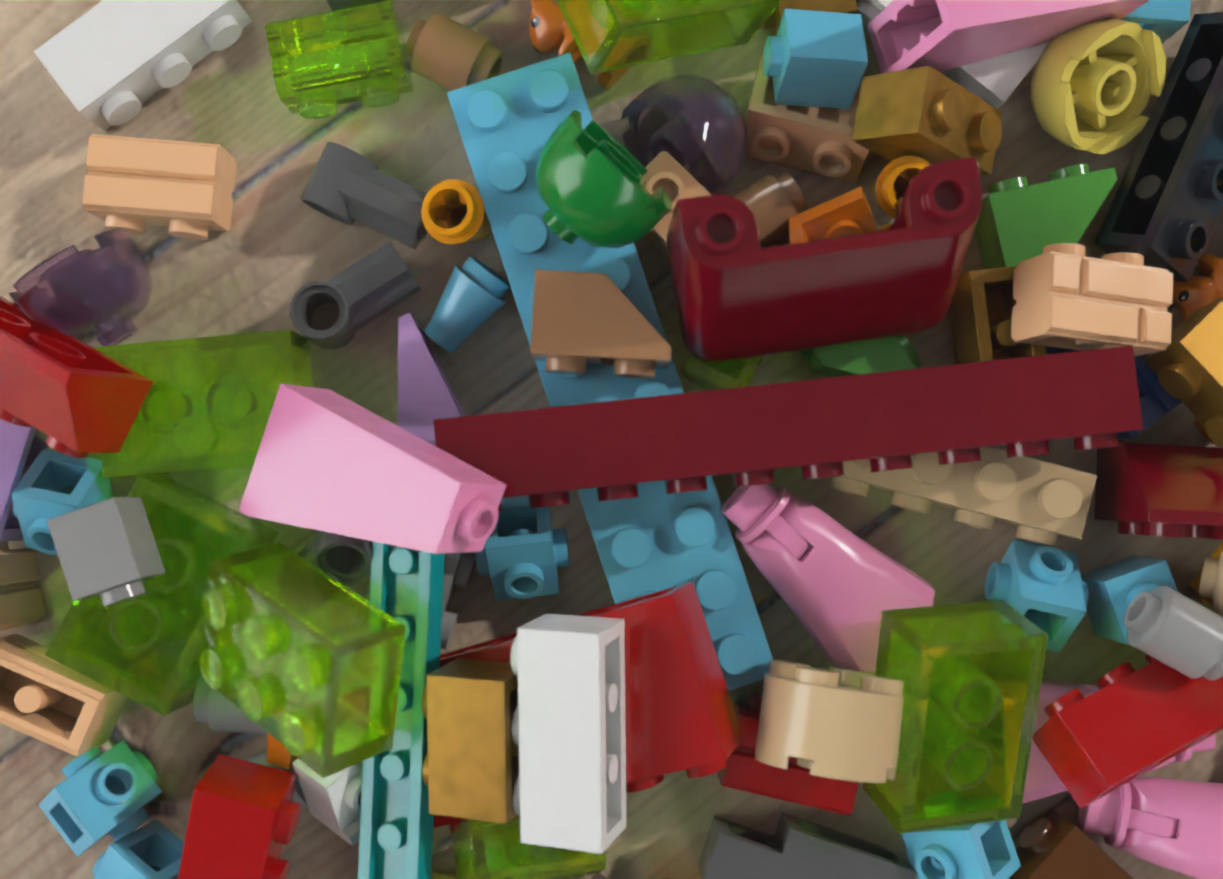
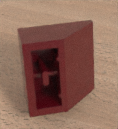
(1161, 490)

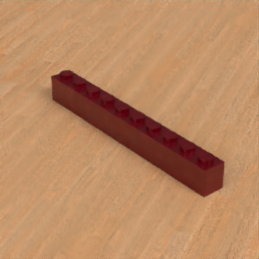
(802, 425)

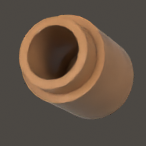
(452, 53)
(772, 205)

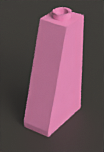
(969, 31)
(365, 478)

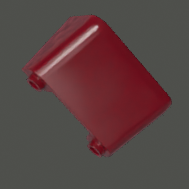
(821, 292)

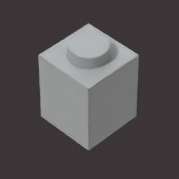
(107, 550)

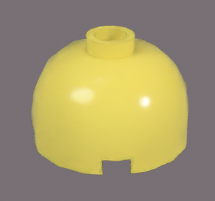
(1097, 84)

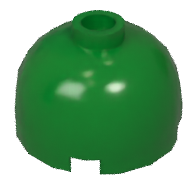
(595, 187)

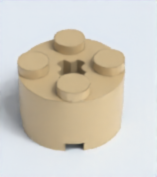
(831, 721)

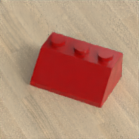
(65, 387)

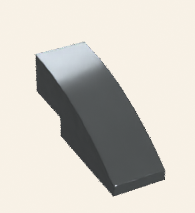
(796, 852)

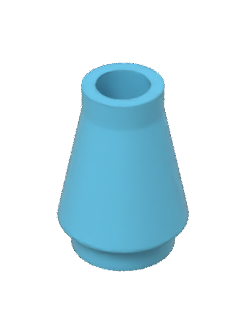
(467, 302)

